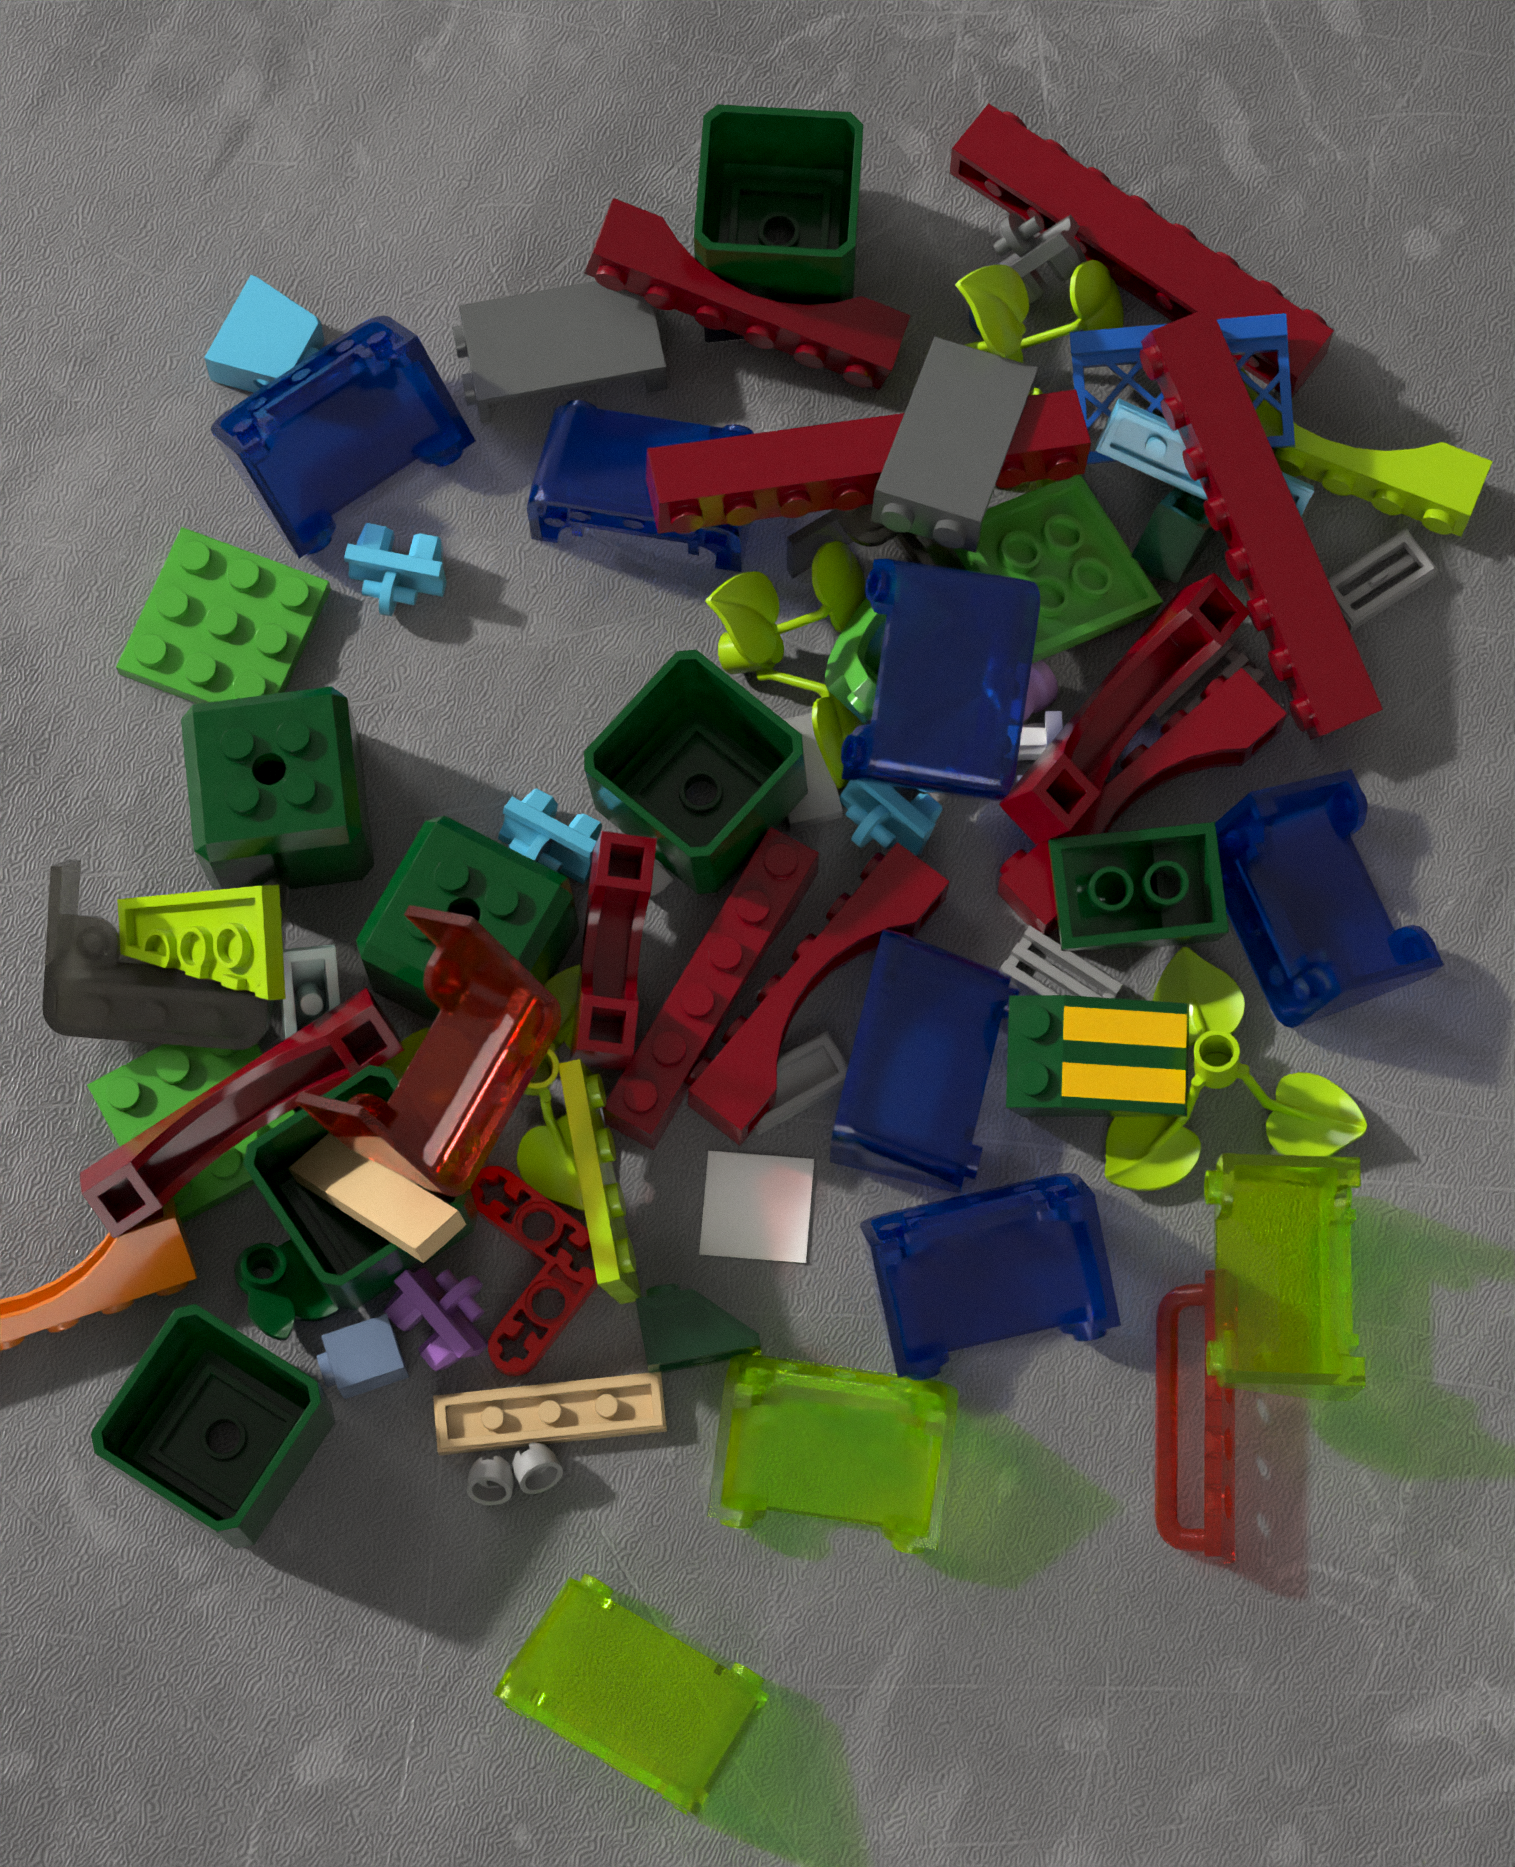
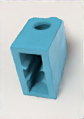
(262, 338)

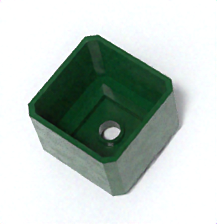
(780, 171)
(690, 729)
(300, 827)
(450, 866)
(340, 1251)
(184, 1387)

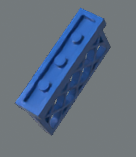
(1123, 346)

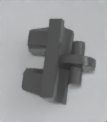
(1052, 246)

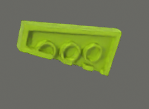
(210, 935)
(600, 1192)

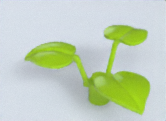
(1002, 304)
(754, 644)
(1305, 1120)
(545, 1152)

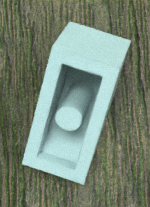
(309, 986)

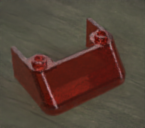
(467, 1069)

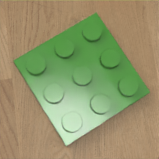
(1074, 558)
(222, 623)
(160, 1084)

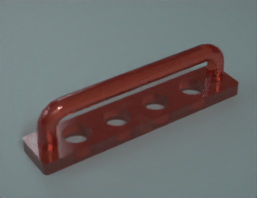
(1218, 1534)

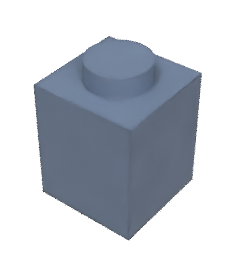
(362, 1357)

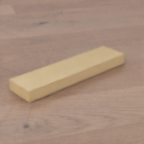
(378, 1198)
(549, 1413)

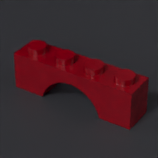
(611, 950)

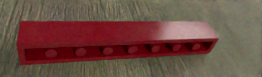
(1141, 249)
(834, 466)
(1259, 524)

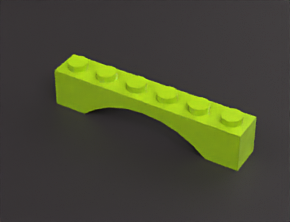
(1424, 483)

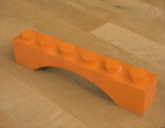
(120, 1269)

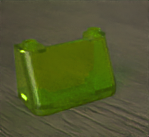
(1284, 1275)
(833, 1447)
(633, 1695)

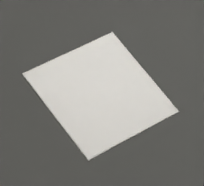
(756, 1206)

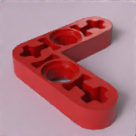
(554, 1275)

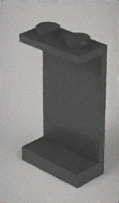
(557, 343)
(952, 444)

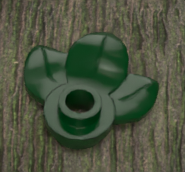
(286, 1295)

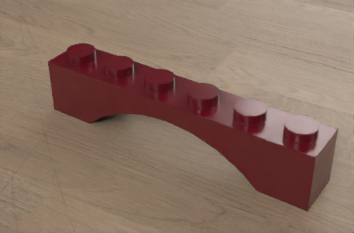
(645, 258)
(1219, 732)
(1079, 758)
(702, 997)
(742, 1079)
(172, 1152)

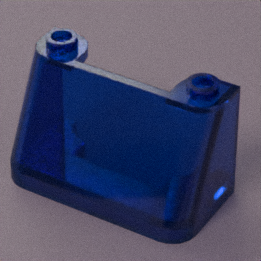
(340, 429)
(597, 479)
(946, 681)
(1309, 902)
(920, 1064)
(989, 1270)

